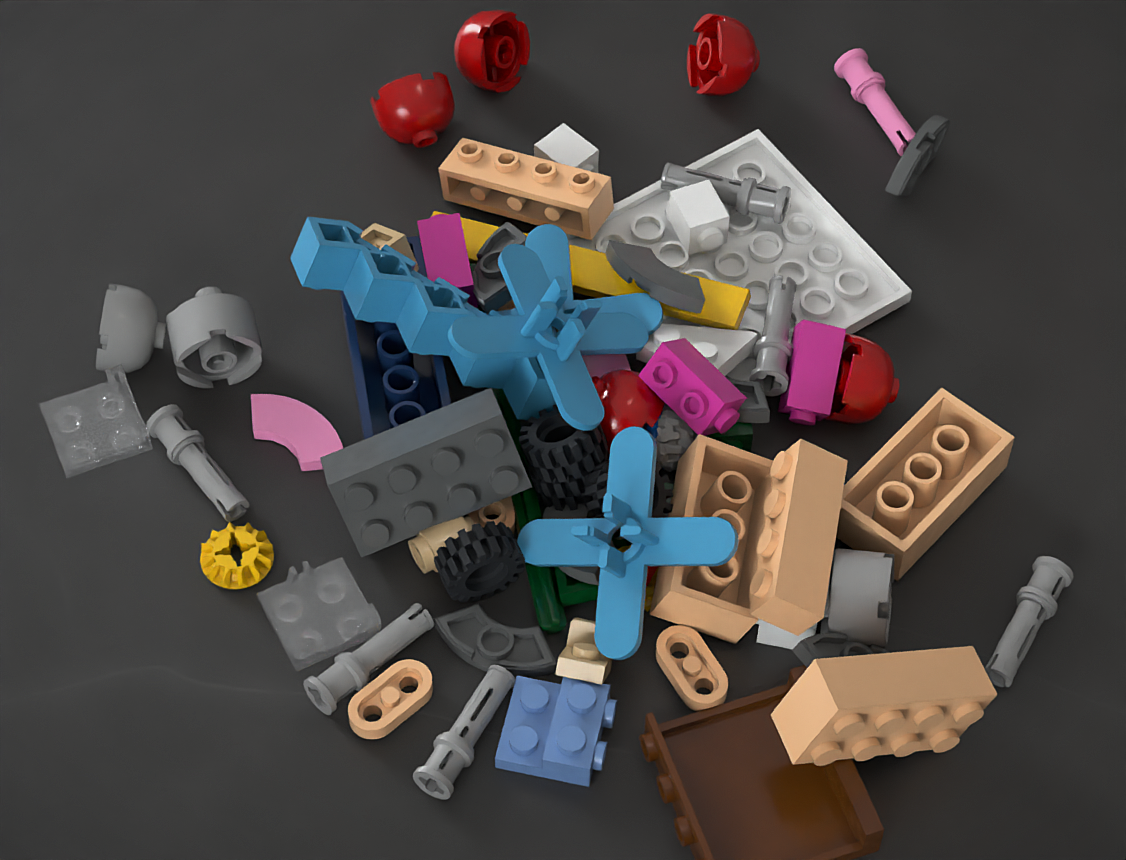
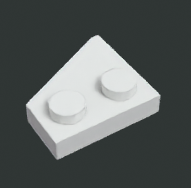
(719, 346)

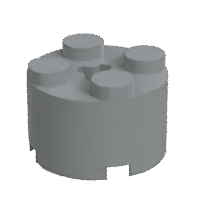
(214, 338)
(860, 596)

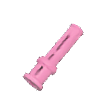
(869, 89)

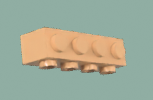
(526, 188)
(798, 537)

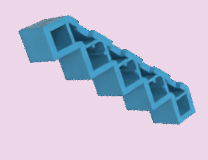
(387, 289)

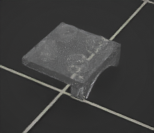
(96, 425)
(319, 613)

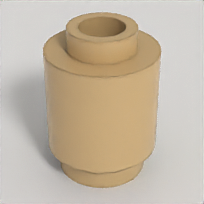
(426, 543)

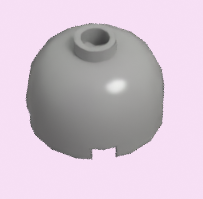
(128, 329)

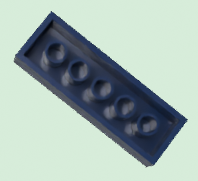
(387, 378)

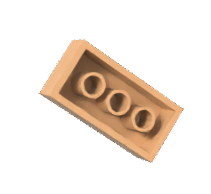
(922, 480)
(729, 485)
(882, 704)

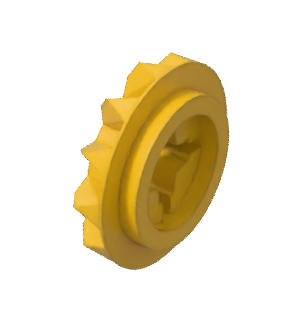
(219, 564)

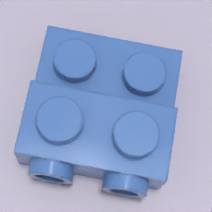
(556, 729)

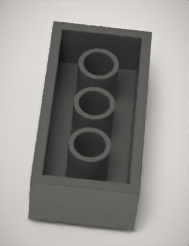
(425, 472)

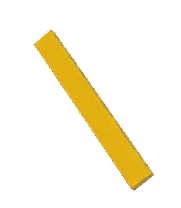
(596, 278)

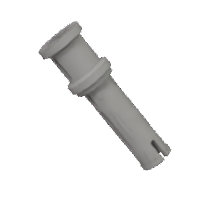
(744, 195)
(773, 349)
(187, 449)
(1035, 604)
(353, 669)
(457, 745)

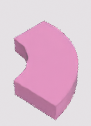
(294, 426)

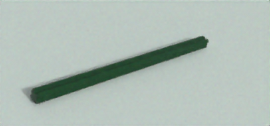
(526, 508)

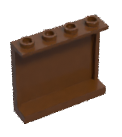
(744, 795)

